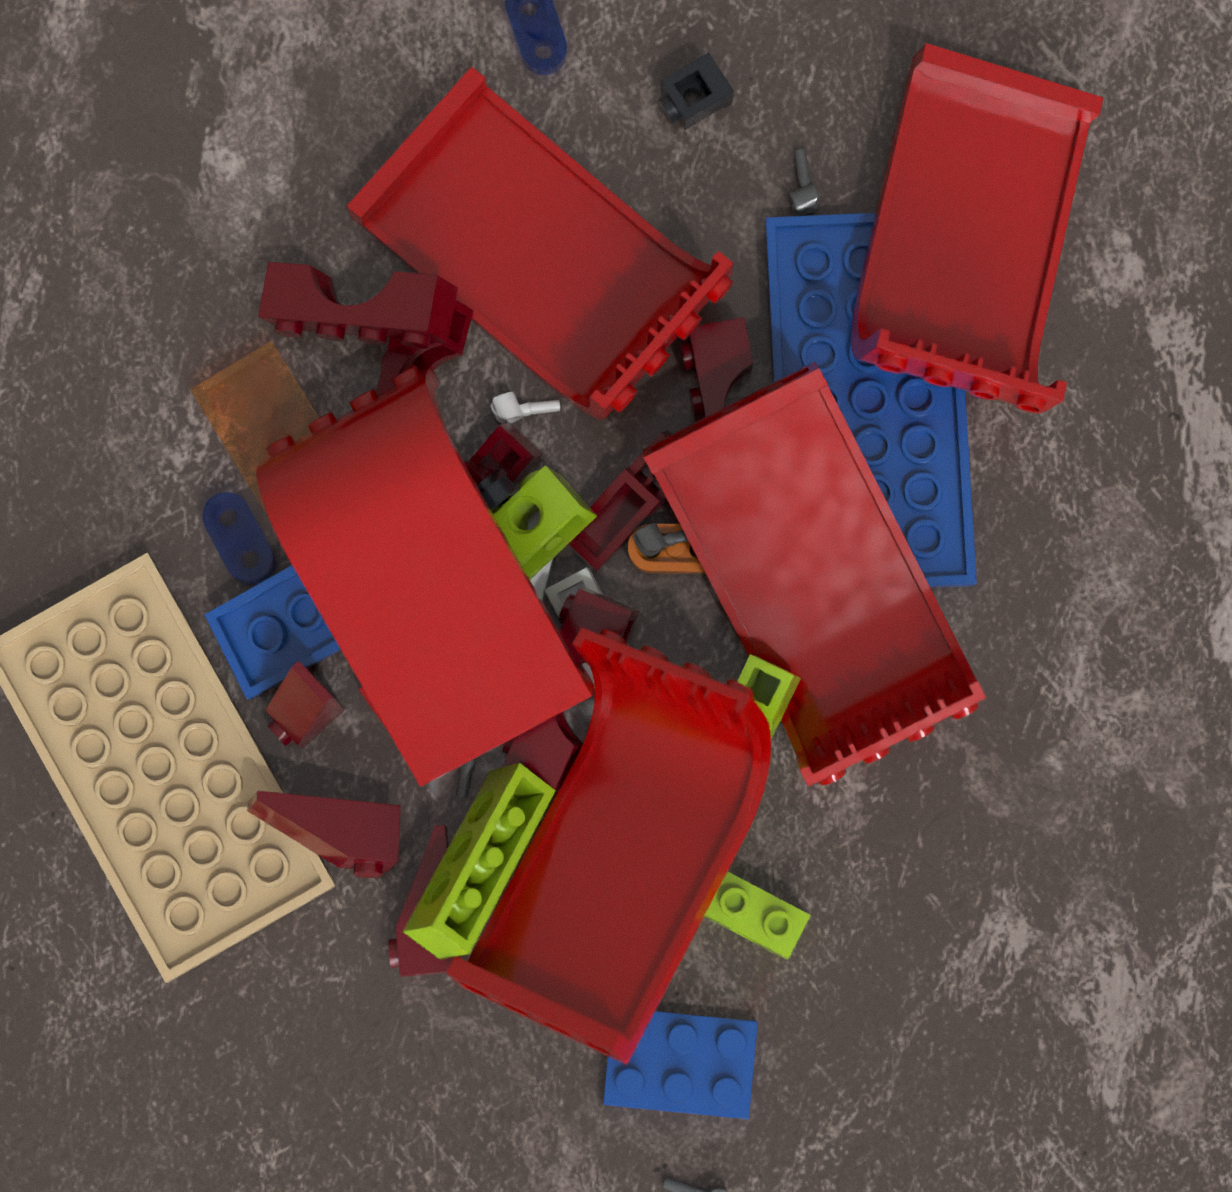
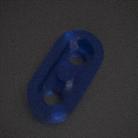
(538, 31)
(238, 539)

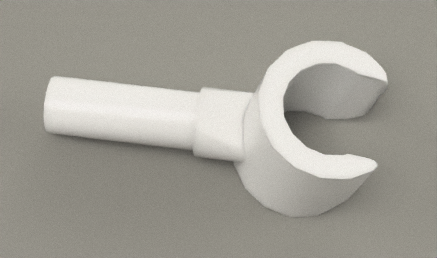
(508, 410)

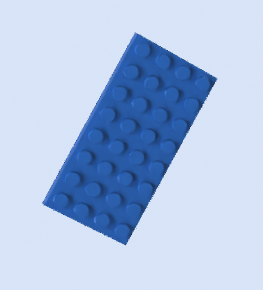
(904, 426)

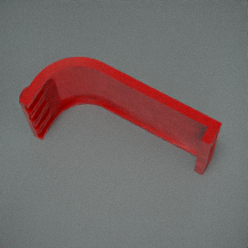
(972, 228)
(537, 249)
(815, 572)
(417, 578)
(625, 849)

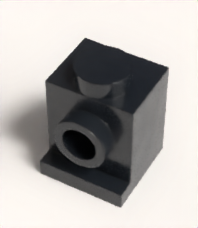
(700, 78)

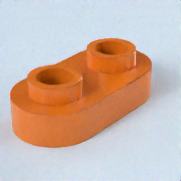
(671, 560)

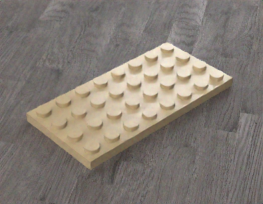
(155, 767)

